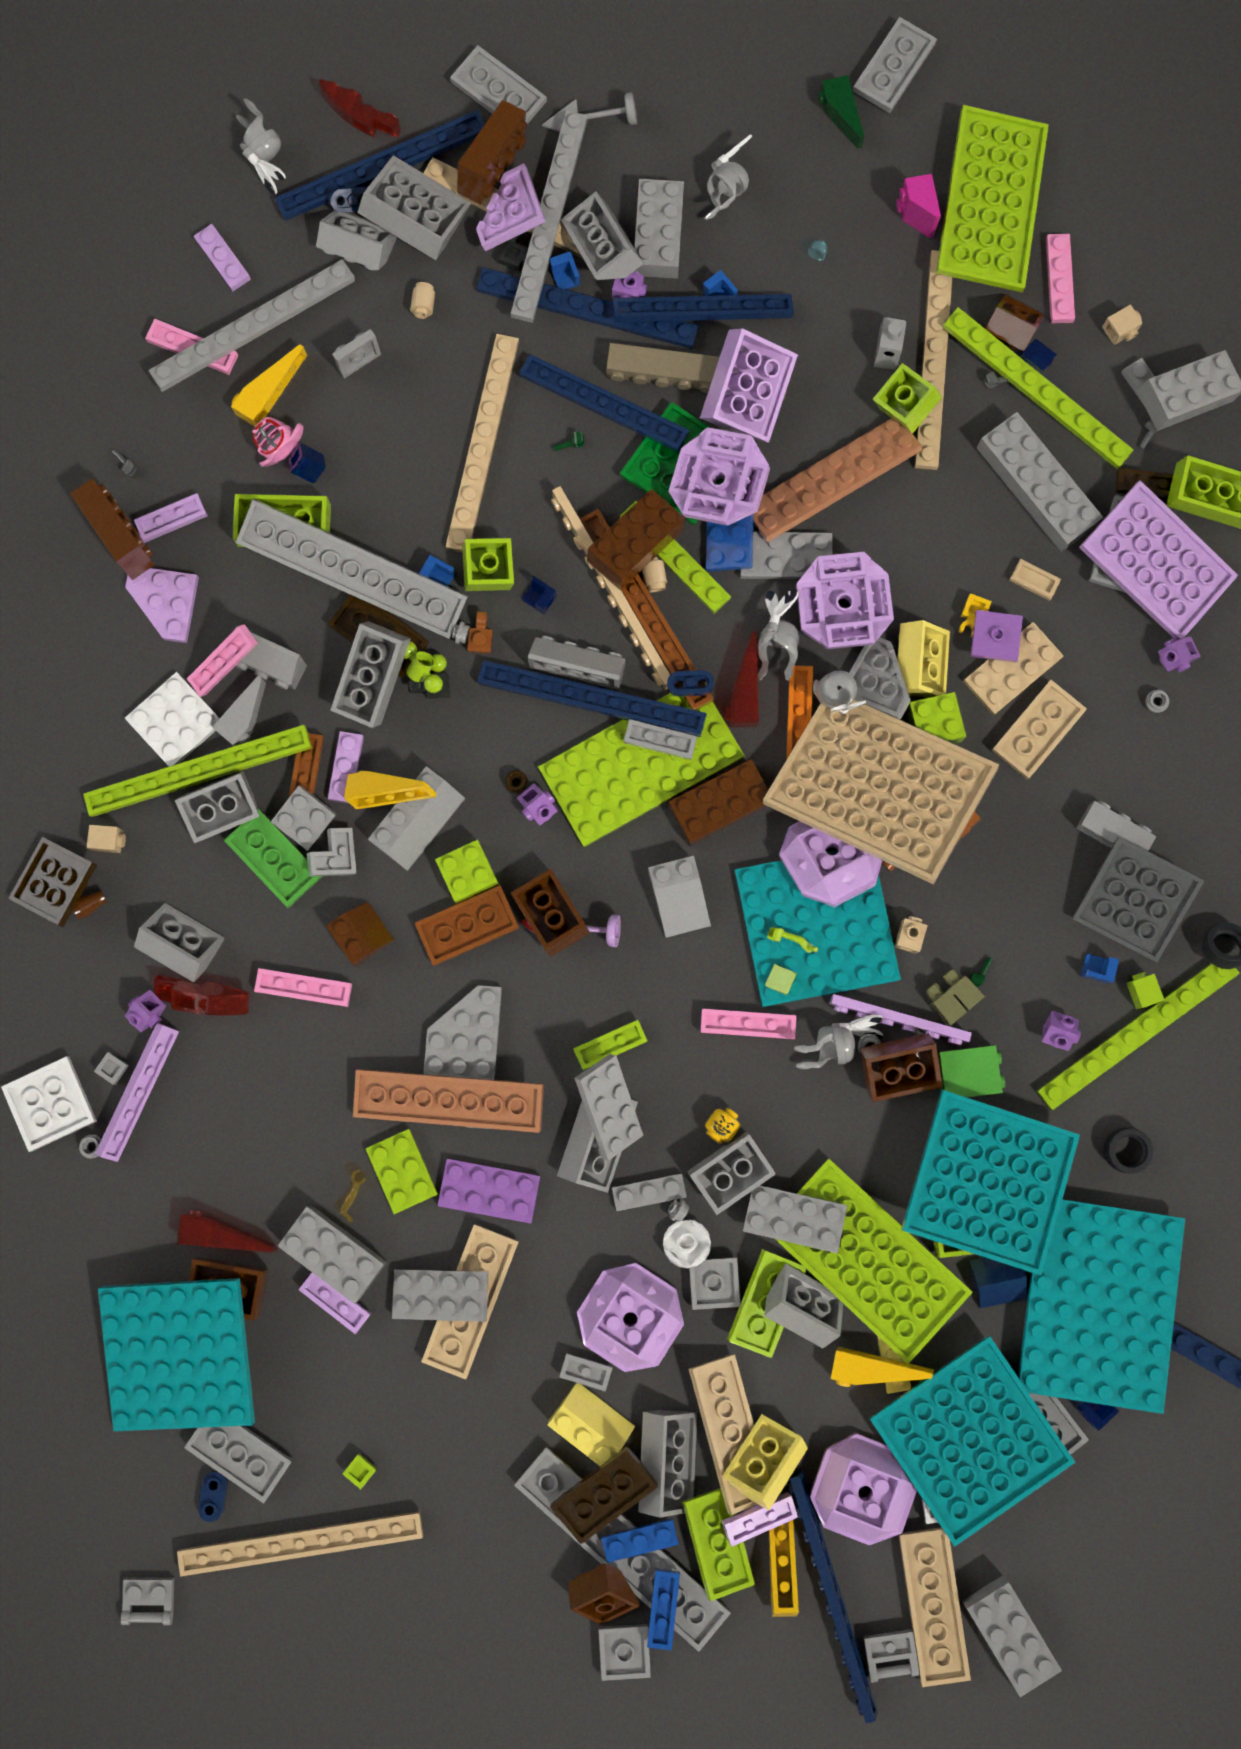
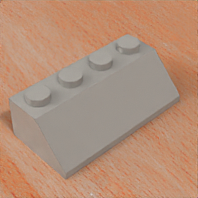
(601, 239)
(576, 663)
(415, 823)
(583, 1159)
(669, 1456)

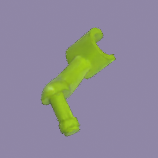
(776, 933)

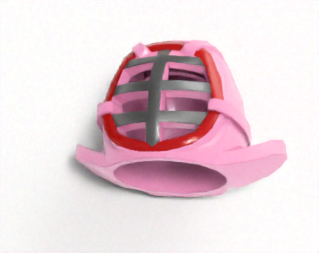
(275, 440)

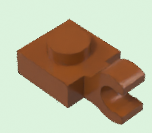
(480, 638)

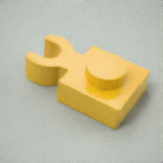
(972, 605)

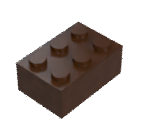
(550, 913)
(901, 1067)
(252, 1281)

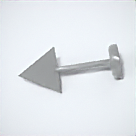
(556, 121)

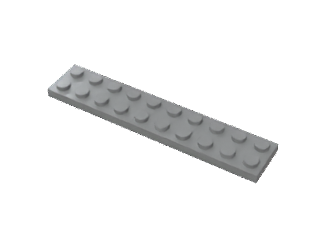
(351, 568)
(695, 1615)

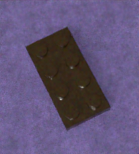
(359, 611)
(603, 1495)

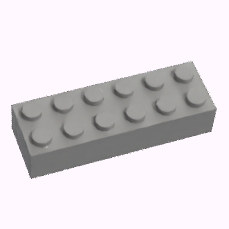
(1039, 482)

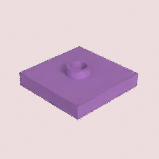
(996, 636)

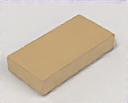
(1035, 579)

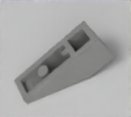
(239, 720)

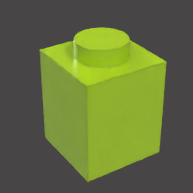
(1144, 990)

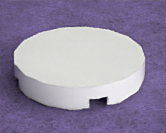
(686, 1243)

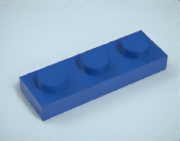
(639, 1540)
(663, 1609)

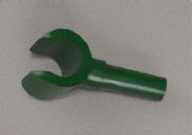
(576, 442)
(979, 978)

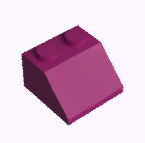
(919, 204)

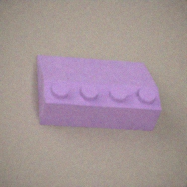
(748, 385)

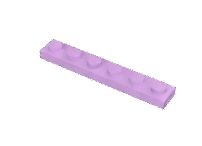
(909, 1023)
(137, 1092)

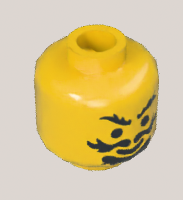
(722, 1125)

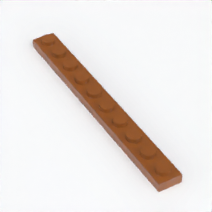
(651, 618)

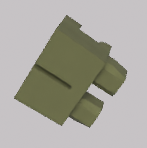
(956, 999)

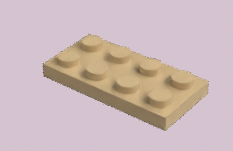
(1001, 681)
(1039, 729)

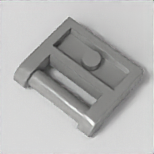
(147, 1592)
(891, 1647)

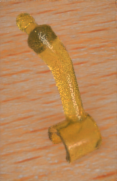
(351, 1197)

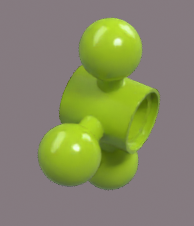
(422, 664)

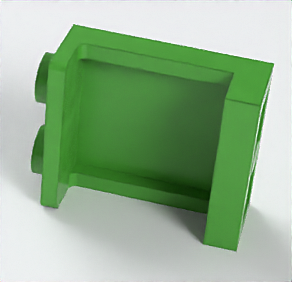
(971, 1071)

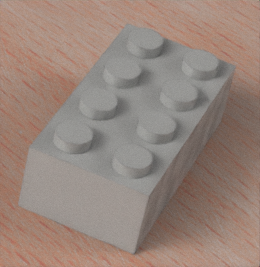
(659, 227)
(1190, 390)
(370, 674)
(332, 1254)
(1011, 1636)

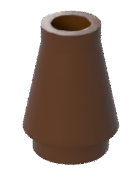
(88, 904)

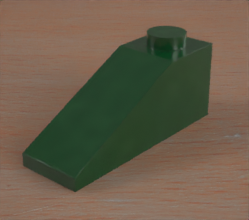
(841, 107)

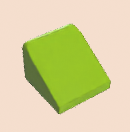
(780, 979)

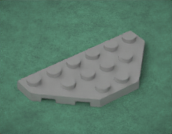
(466, 1037)

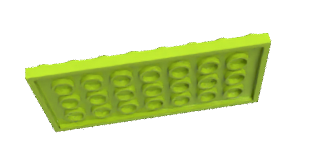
(992, 198)
(612, 782)
(880, 1269)

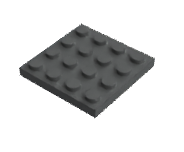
(1138, 899)

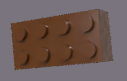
(491, 152)
(113, 528)
(635, 539)
(719, 802)

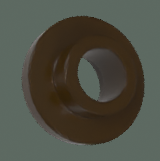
(513, 775)

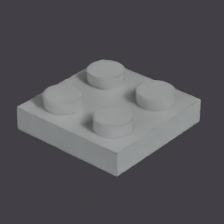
(356, 353)
(303, 817)
(715, 1284)
(624, 1652)

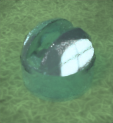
(818, 250)

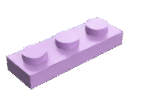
(222, 257)
(170, 518)
(345, 763)
(334, 1303)
(759, 1520)

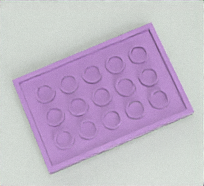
(1158, 561)

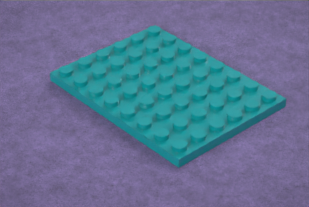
(1104, 1308)

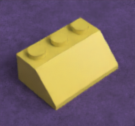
(923, 658)
(591, 1424)
(765, 1461)

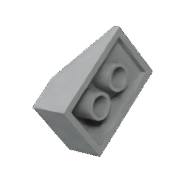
(679, 896)

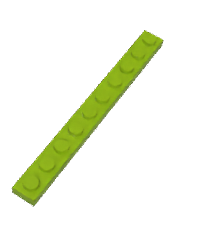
(1037, 388)
(197, 771)
(1134, 1034)

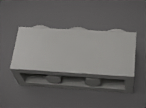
(1107, 825)

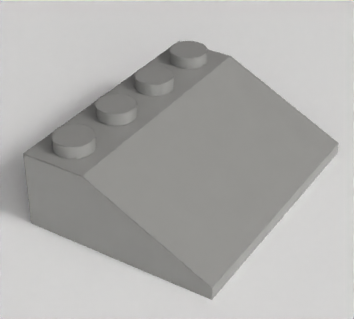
(413, 207)

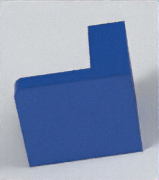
(564, 271)
(719, 285)
(438, 571)
(1099, 968)

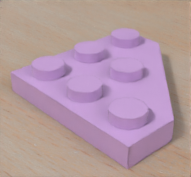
(511, 209)
(166, 601)

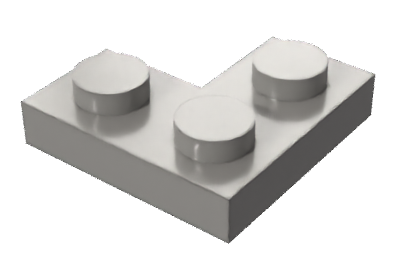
(339, 858)

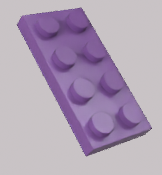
(489, 1190)

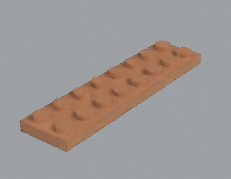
(834, 478)
(448, 1100)

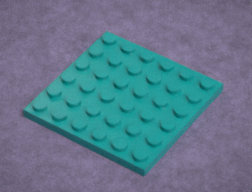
(850, 938)
(990, 1182)
(176, 1355)
(972, 1440)

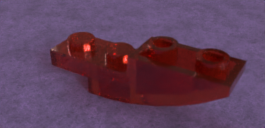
(350, 108)
(201, 999)

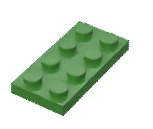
(272, 858)

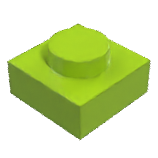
(359, 1471)

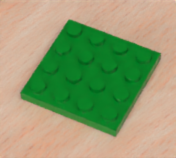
(655, 464)

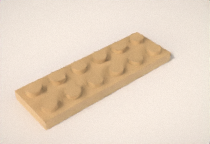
(456, 1342)
(725, 1419)
(934, 1607)

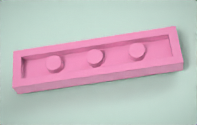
(1060, 278)
(177, 340)
(222, 660)
(303, 987)
(748, 1024)

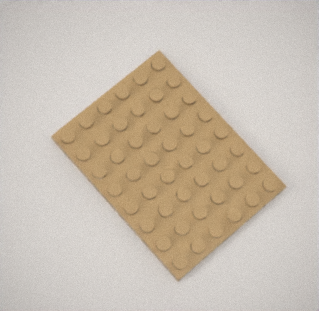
(882, 787)

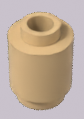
(422, 300)
(654, 576)

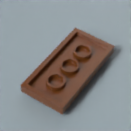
(466, 925)

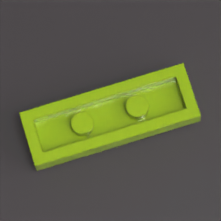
(610, 1043)

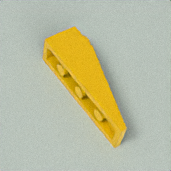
(263, 392)
(377, 789)
(864, 1368)
(783, 1571)

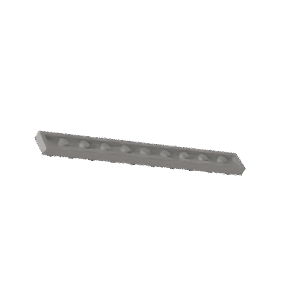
(552, 206)
(251, 325)

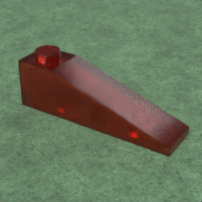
(743, 706)
(210, 1232)

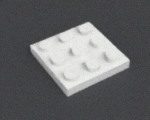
(173, 720)
(48, 1104)

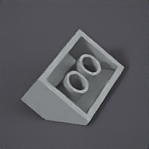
(355, 239)
(274, 662)
(218, 807)
(178, 942)
(731, 1172)
(804, 1307)

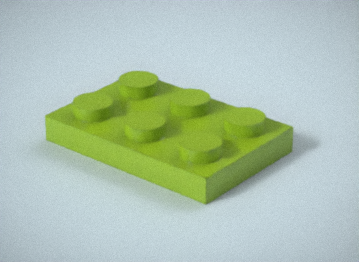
(401, 1171)

